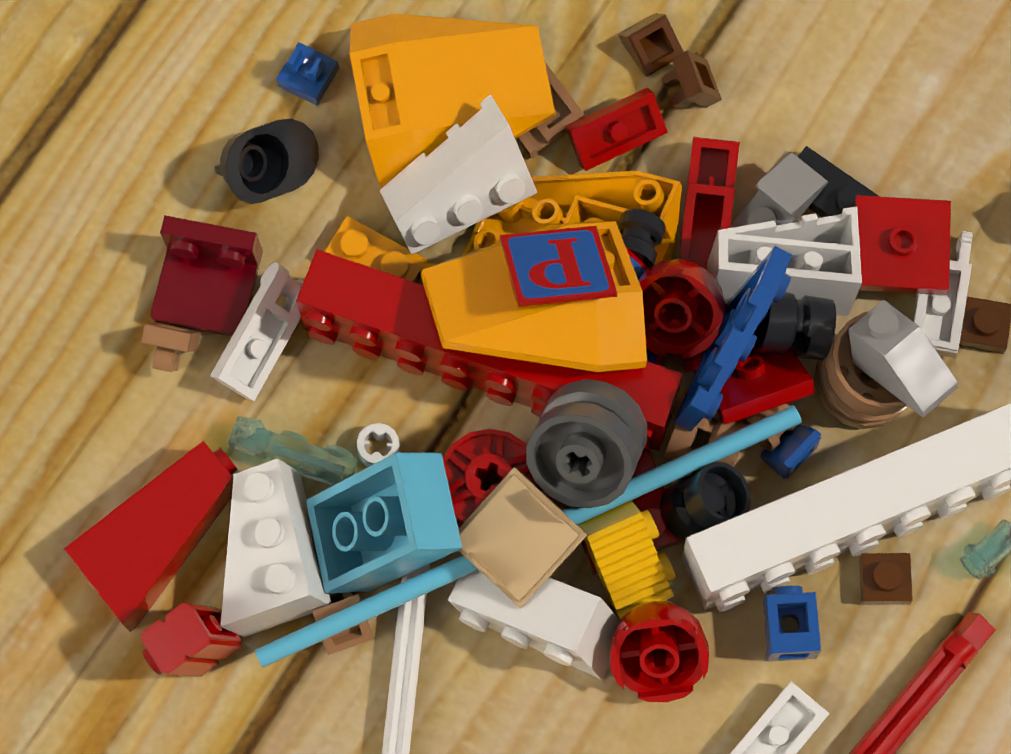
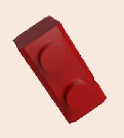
(188, 641)

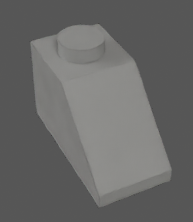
(901, 358)

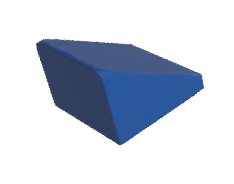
(792, 451)

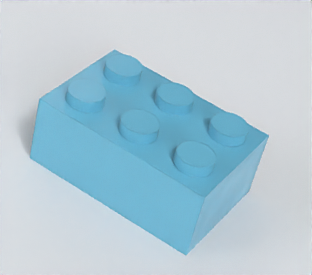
(383, 522)

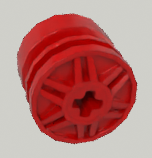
(476, 458)

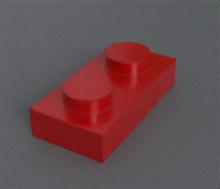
(616, 129)

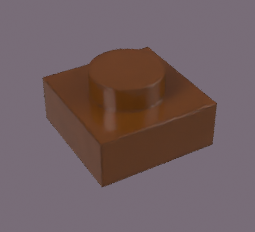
(986, 325)
(885, 579)

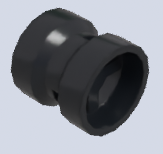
(642, 233)

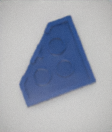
(735, 337)

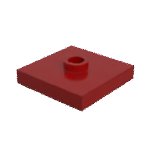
(904, 244)
(762, 384)

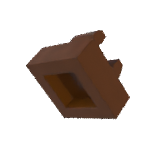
(696, 81)

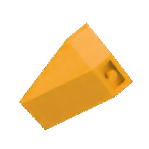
(432, 72)
(586, 199)
(480, 315)

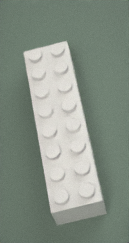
(851, 511)

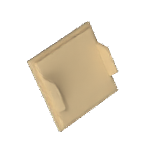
(518, 537)

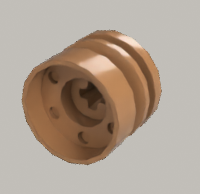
(846, 393)

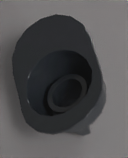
(269, 160)

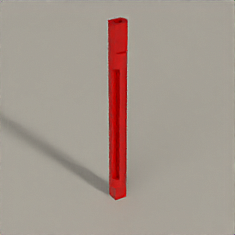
(926, 687)

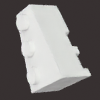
(460, 181)

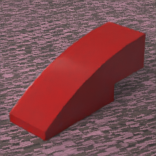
(708, 196)

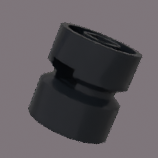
(799, 325)
(704, 500)

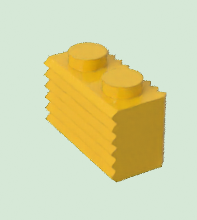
(627, 557)

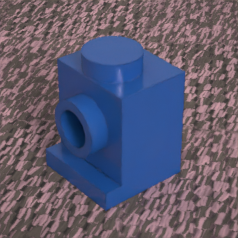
(793, 603)

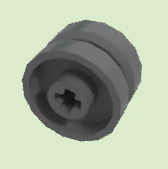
(587, 443)

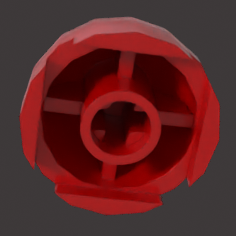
(684, 308)
(659, 651)

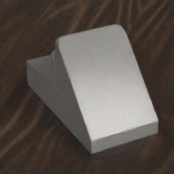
(783, 194)

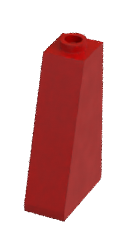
(153, 532)

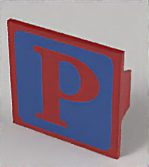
(557, 266)

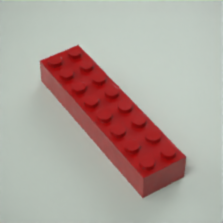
(394, 320)

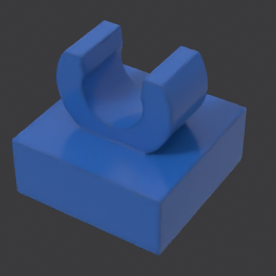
(307, 73)

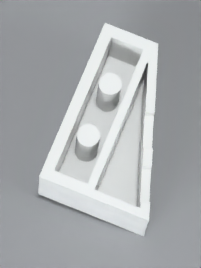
(822, 260)
(270, 552)
(556, 620)

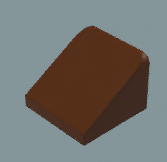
(651, 43)

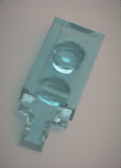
(315, 462)

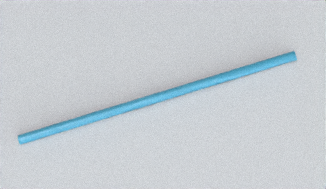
(462, 566)

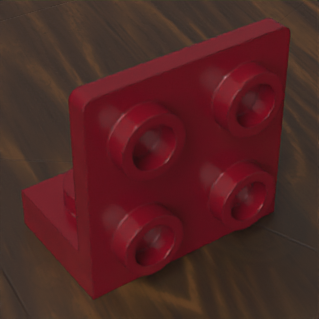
(205, 276)

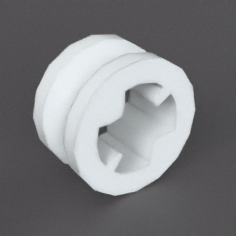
(379, 432)

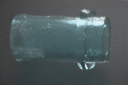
(988, 552)

